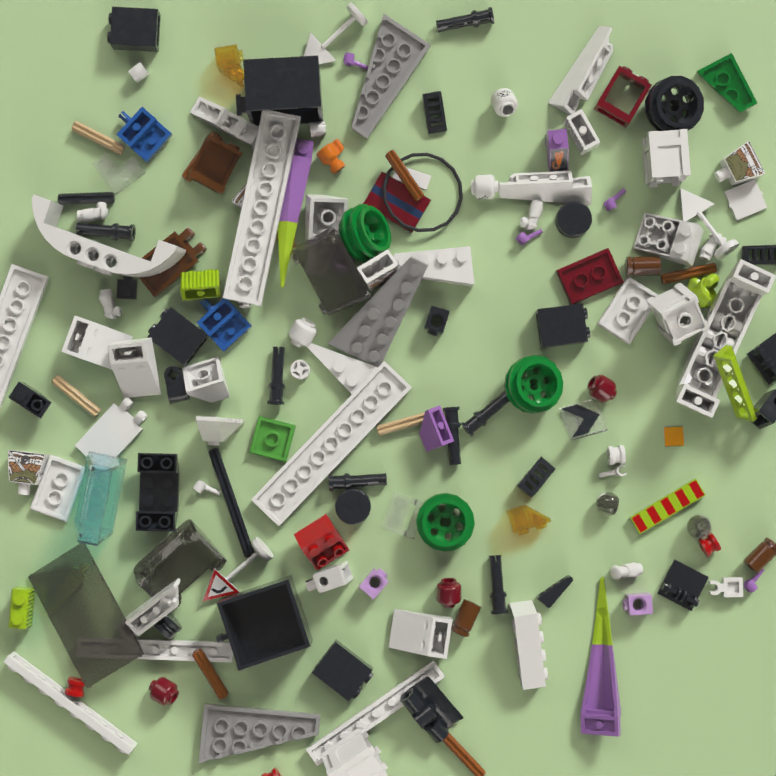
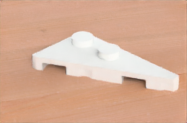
(346, 369)

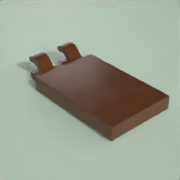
(158, 283)

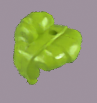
(704, 289)

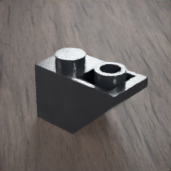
(30, 399)

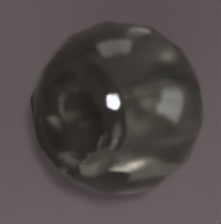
(607, 503)
(699, 526)

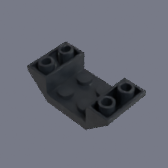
(158, 492)

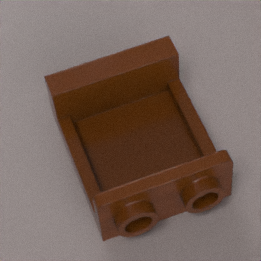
(214, 163)

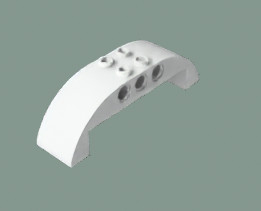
(97, 255)
(728, 323)

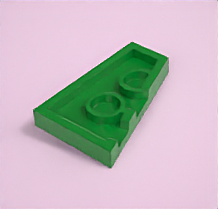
(729, 82)

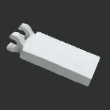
(113, 430)

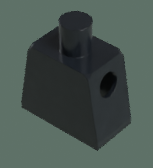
(765, 410)

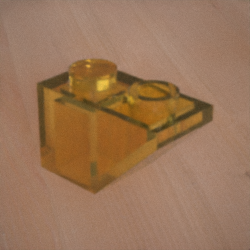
(229, 63)
(524, 518)

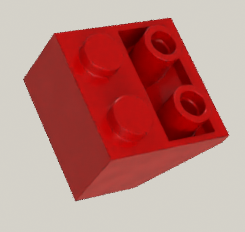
(321, 542)

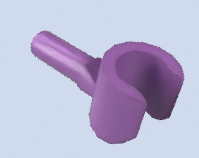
(349, 61)
(610, 203)
(522, 238)
(750, 584)

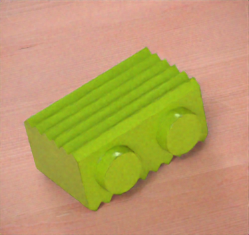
(200, 284)
(21, 607)

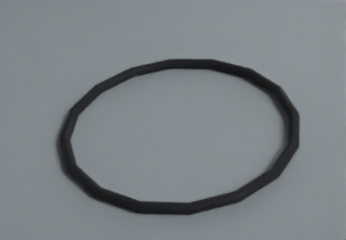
(424, 229)

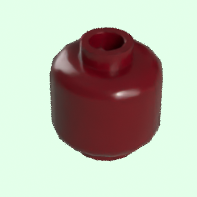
(602, 388)
(449, 592)
(163, 691)

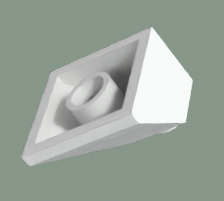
(206, 380)

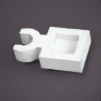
(729, 587)

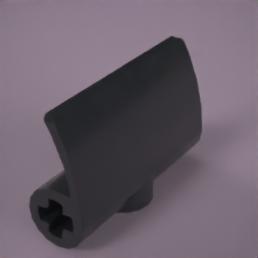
(430, 708)

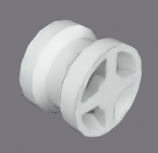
(298, 367)
(616, 455)

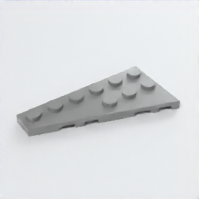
(390, 67)
(376, 323)
(244, 729)

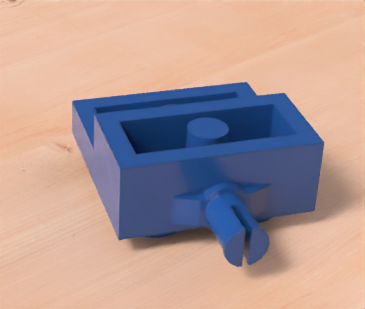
(143, 133)
(223, 323)

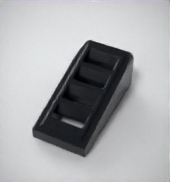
(432, 96)
(745, 254)
(527, 490)
(552, 593)

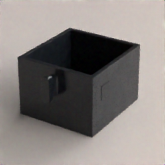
(282, 86)
(264, 622)

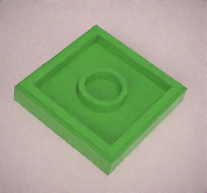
(272, 439)

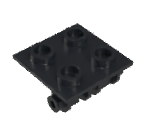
(765, 358)
(683, 585)

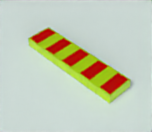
(667, 506)

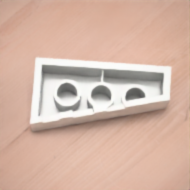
(445, 265)
(528, 644)

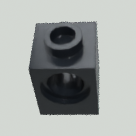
(440, 313)

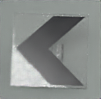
(583, 419)

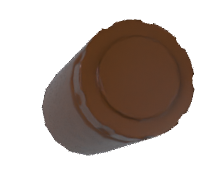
(642, 266)
(761, 555)
(465, 618)

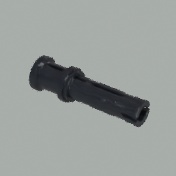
(475, 18)
(114, 231)
(276, 386)
(451, 417)
(480, 418)
(346, 481)
(498, 594)

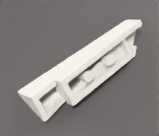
(584, 73)
(547, 187)
(154, 609)

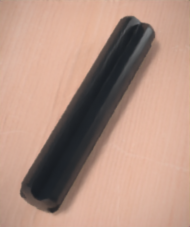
(86, 198)

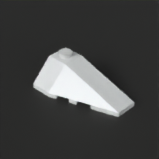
(323, 213)
(217, 428)

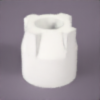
(138, 72)
(317, 128)

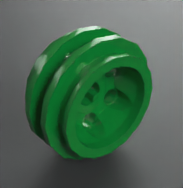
(364, 232)
(518, 388)
(438, 541)

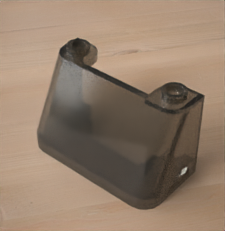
(331, 271)
(180, 555)

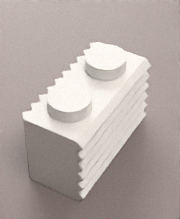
(581, 132)

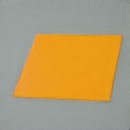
(674, 436)

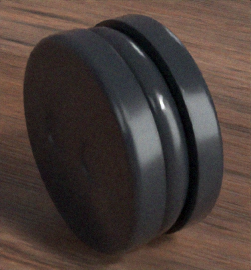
(573, 219)
(353, 506)
(168, 626)

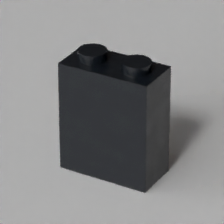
(134, 29)
(562, 325)
(177, 336)
(343, 670)

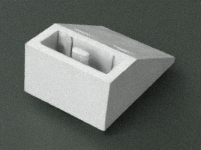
(669, 238)
(90, 341)
(135, 367)
(420, 633)

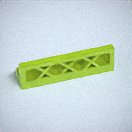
(734, 383)

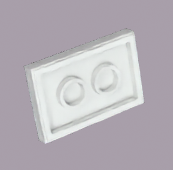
(627, 310)
(58, 488)

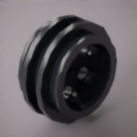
(659, 110)

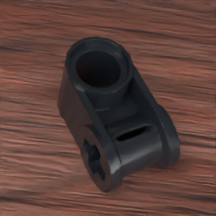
(175, 388)

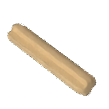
(98, 137)
(76, 396)
(400, 424)

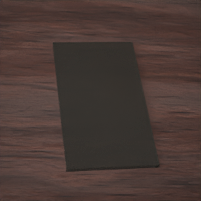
(85, 615)

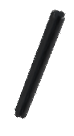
(231, 502)

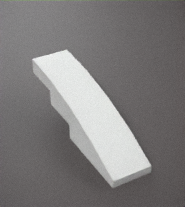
(225, 120)

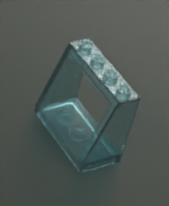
(99, 498)

